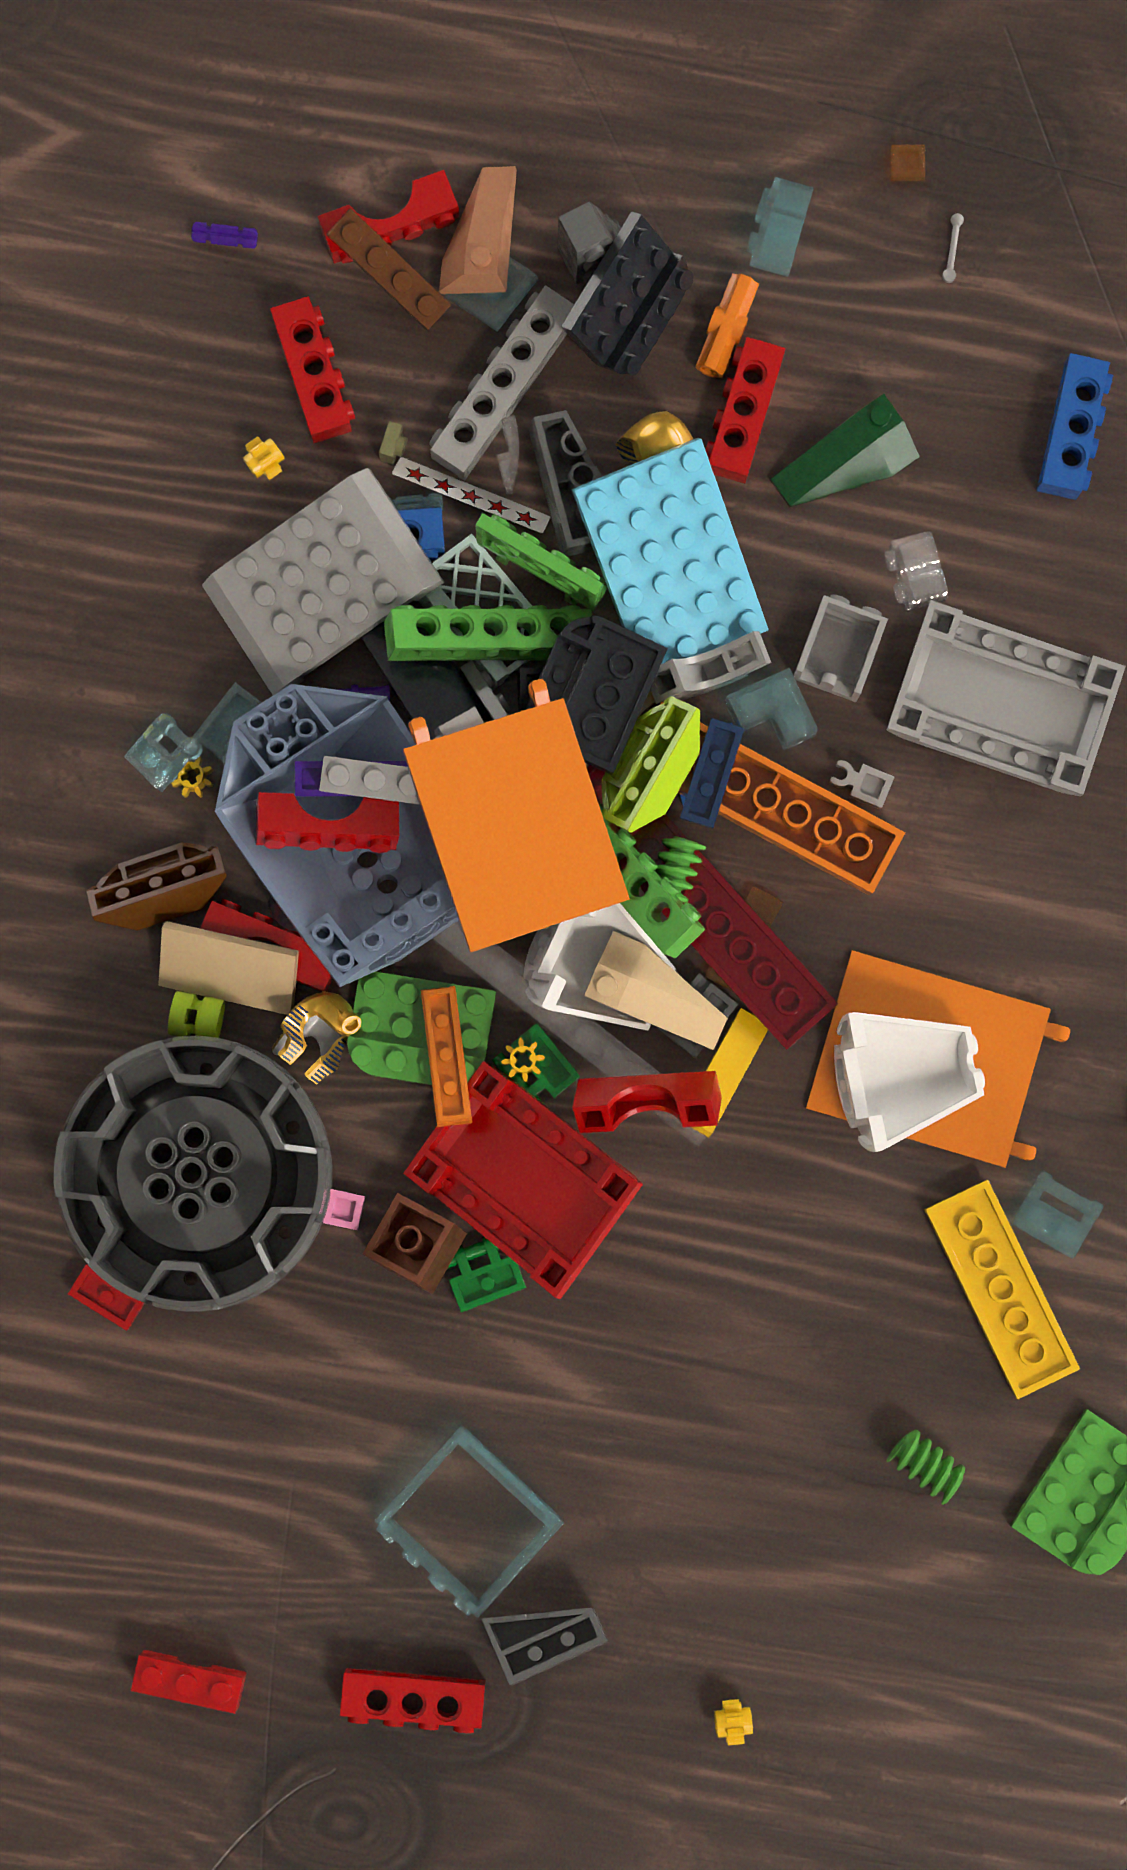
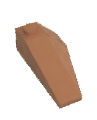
(481, 242)

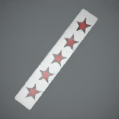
(471, 495)

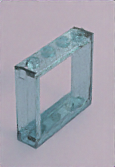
(439, 1575)

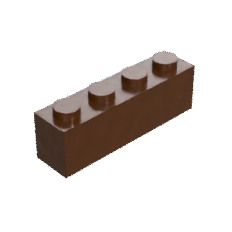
(388, 269)

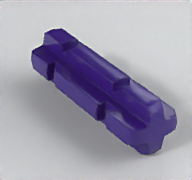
(224, 235)

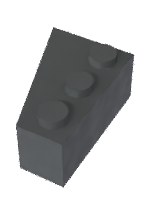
(585, 239)
(542, 1640)

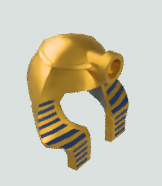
(652, 436)
(326, 1019)

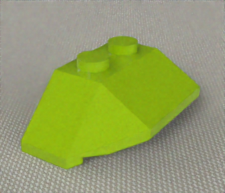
(652, 765)

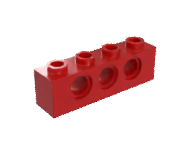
(290, 321)
(765, 361)
(396, 1685)

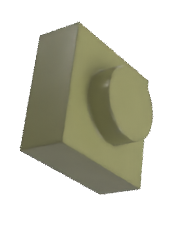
(393, 443)

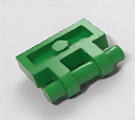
(555, 1069)
(487, 1282)

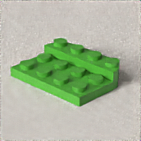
(531, 554)
(393, 1026)
(1081, 1499)

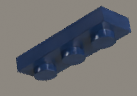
(712, 773)

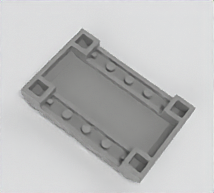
(321, 580)
(1005, 700)

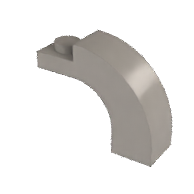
(710, 670)

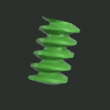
(678, 862)
(928, 1465)

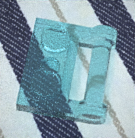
(155, 760)
(1052, 1225)

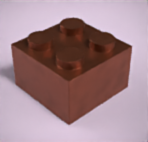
(415, 1243)

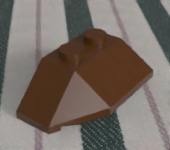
(157, 886)

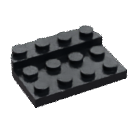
(629, 298)
(604, 683)

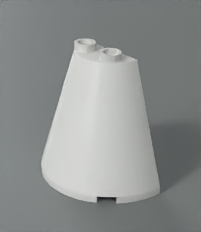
(565, 959)
(902, 1075)

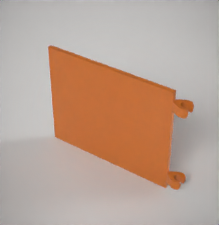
(515, 822)
(1007, 1041)

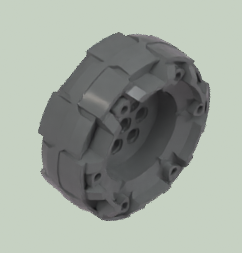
(275, 1178)

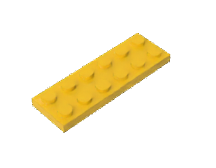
(1002, 1289)

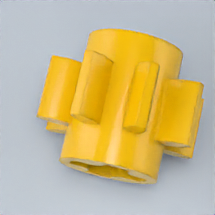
(263, 458)
(202, 780)
(521, 1050)
(733, 1722)

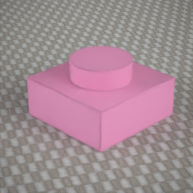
(344, 1209)

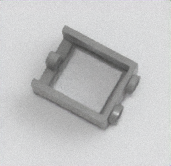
(840, 647)

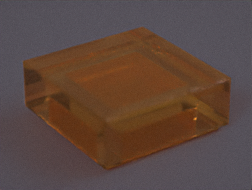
(907, 162)

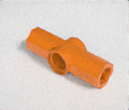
(727, 325)

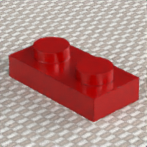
(105, 1299)

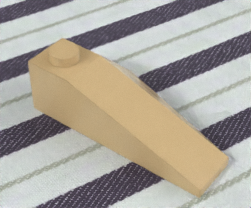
(647, 988)

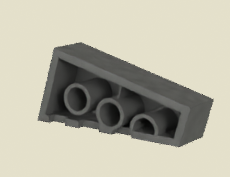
(563, 467)

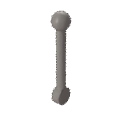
(949, 274)

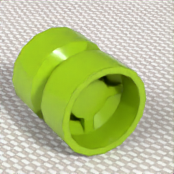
(208, 1017)

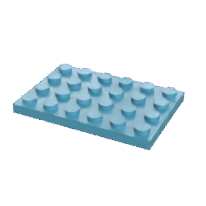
(671, 552)

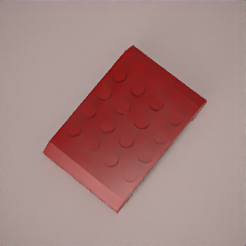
(525, 1180)

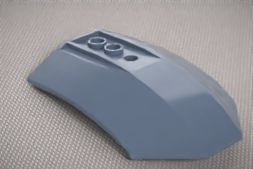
(326, 890)

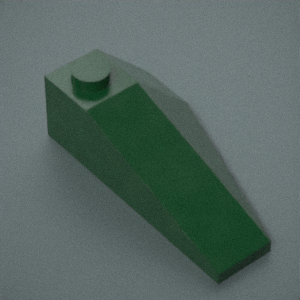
(859, 451)

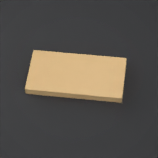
(228, 968)

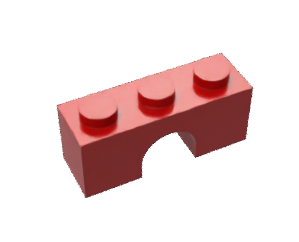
(187, 1683)

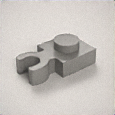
(867, 786)

